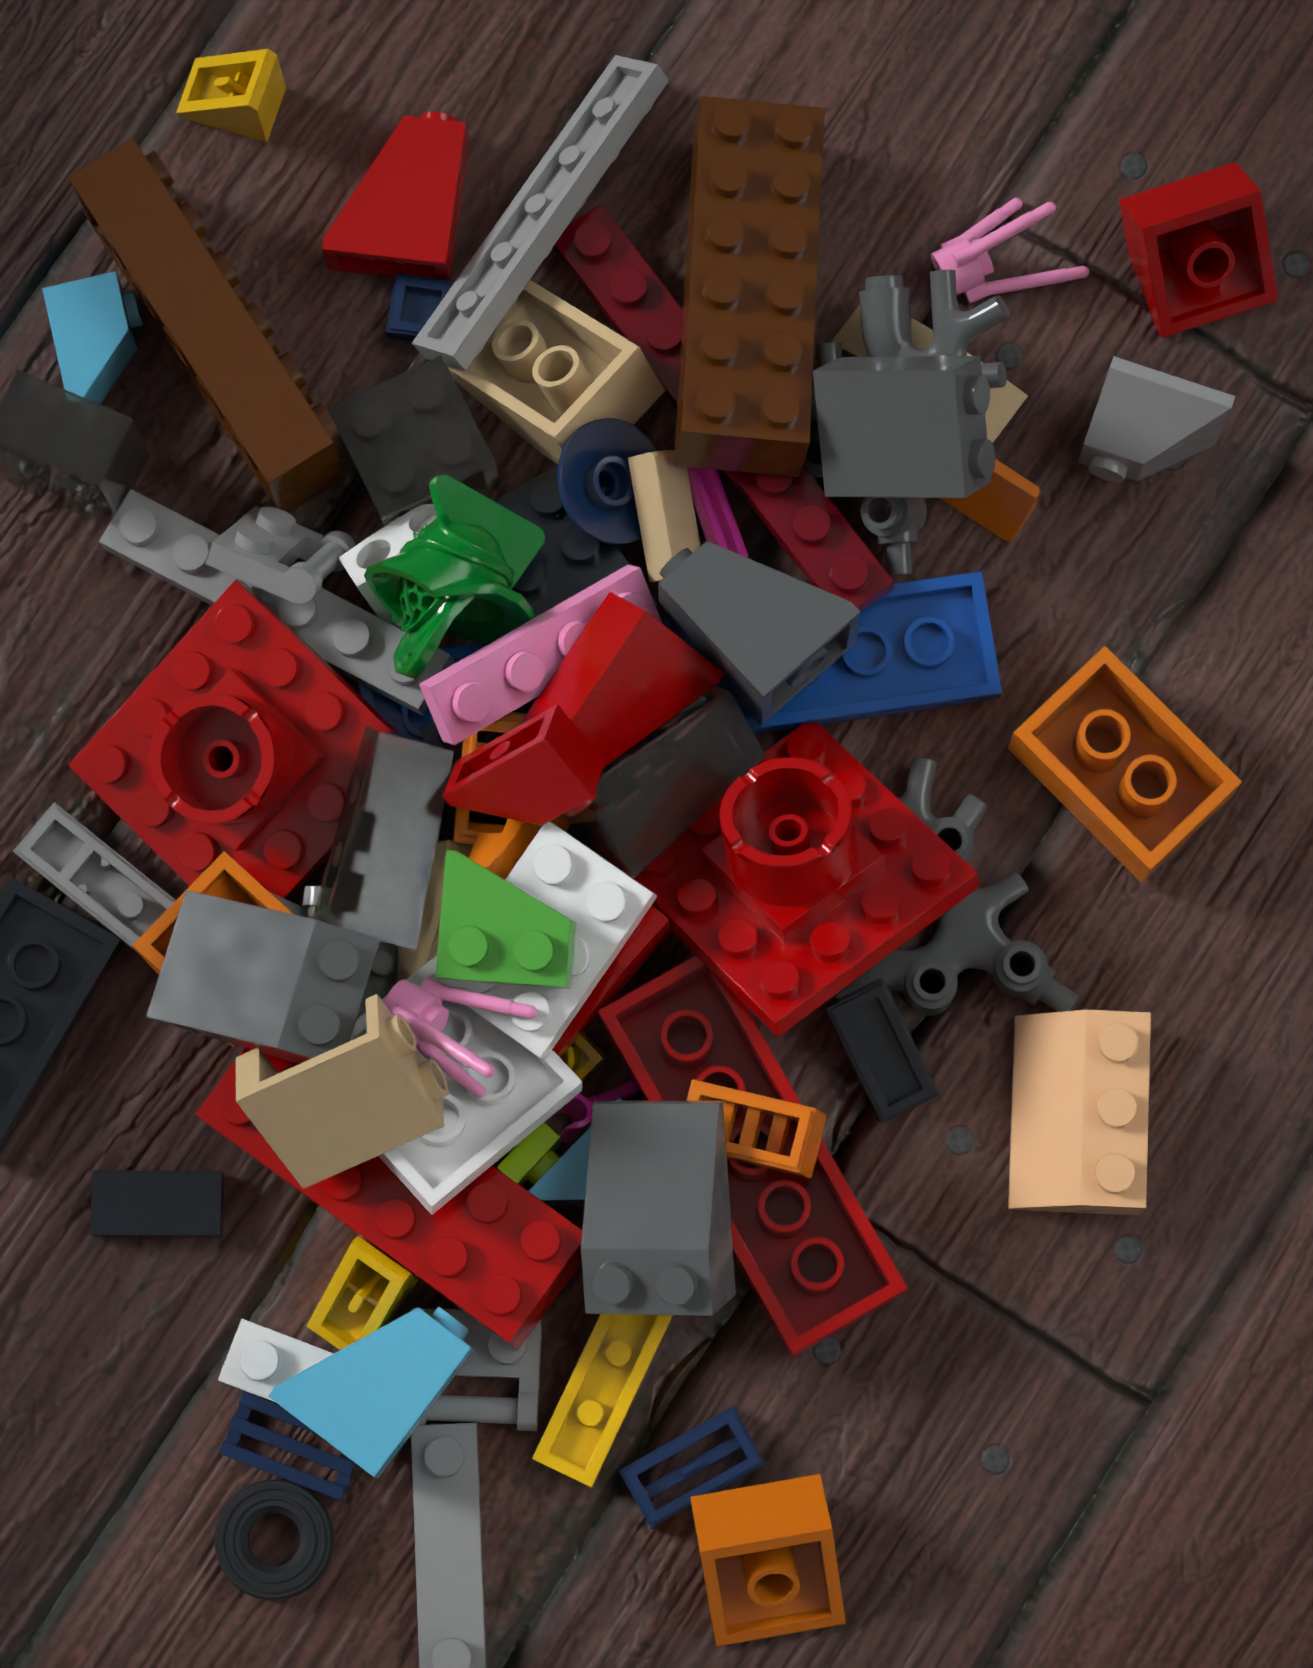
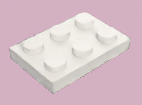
(606, 913)

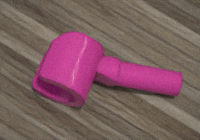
(580, 1108)

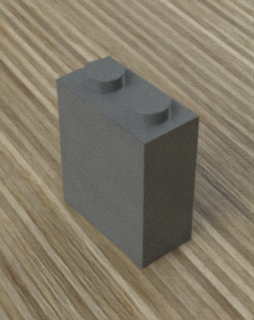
(903, 426)

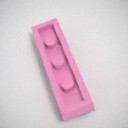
(522, 661)

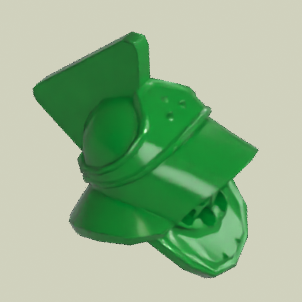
(456, 575)

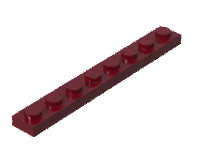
(651, 318)

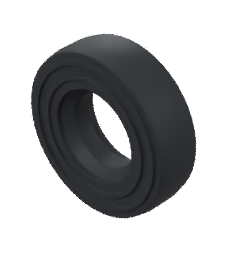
(234, 1529)

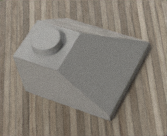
(1150, 422)

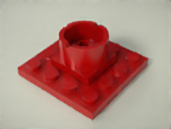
(242, 689)
(803, 878)

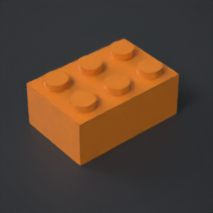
(1123, 764)

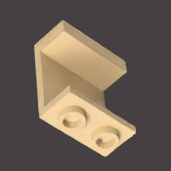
(346, 1100)

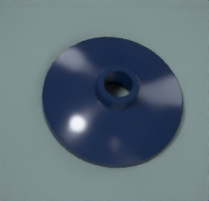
(603, 452)

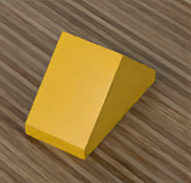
(235, 92)
(360, 1295)

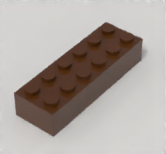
(750, 287)
(205, 323)

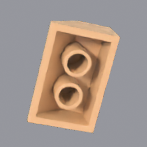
(1080, 1112)

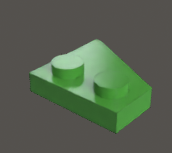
(499, 931)

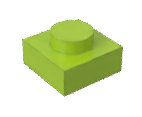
(532, 1156)

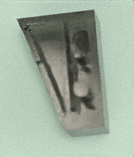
(668, 781)
(386, 838)

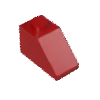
(529, 772)

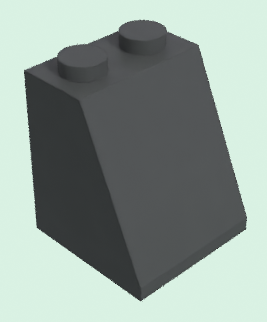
(754, 624)

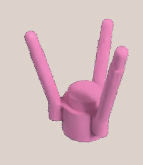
(971, 261)
(428, 1018)

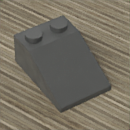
(262, 978)
(657, 1210)

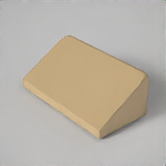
(663, 508)

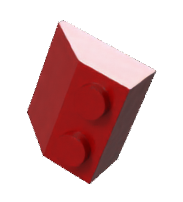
(1200, 248)

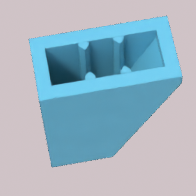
(378, 1387)

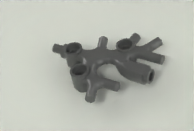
(888, 333)
(967, 932)

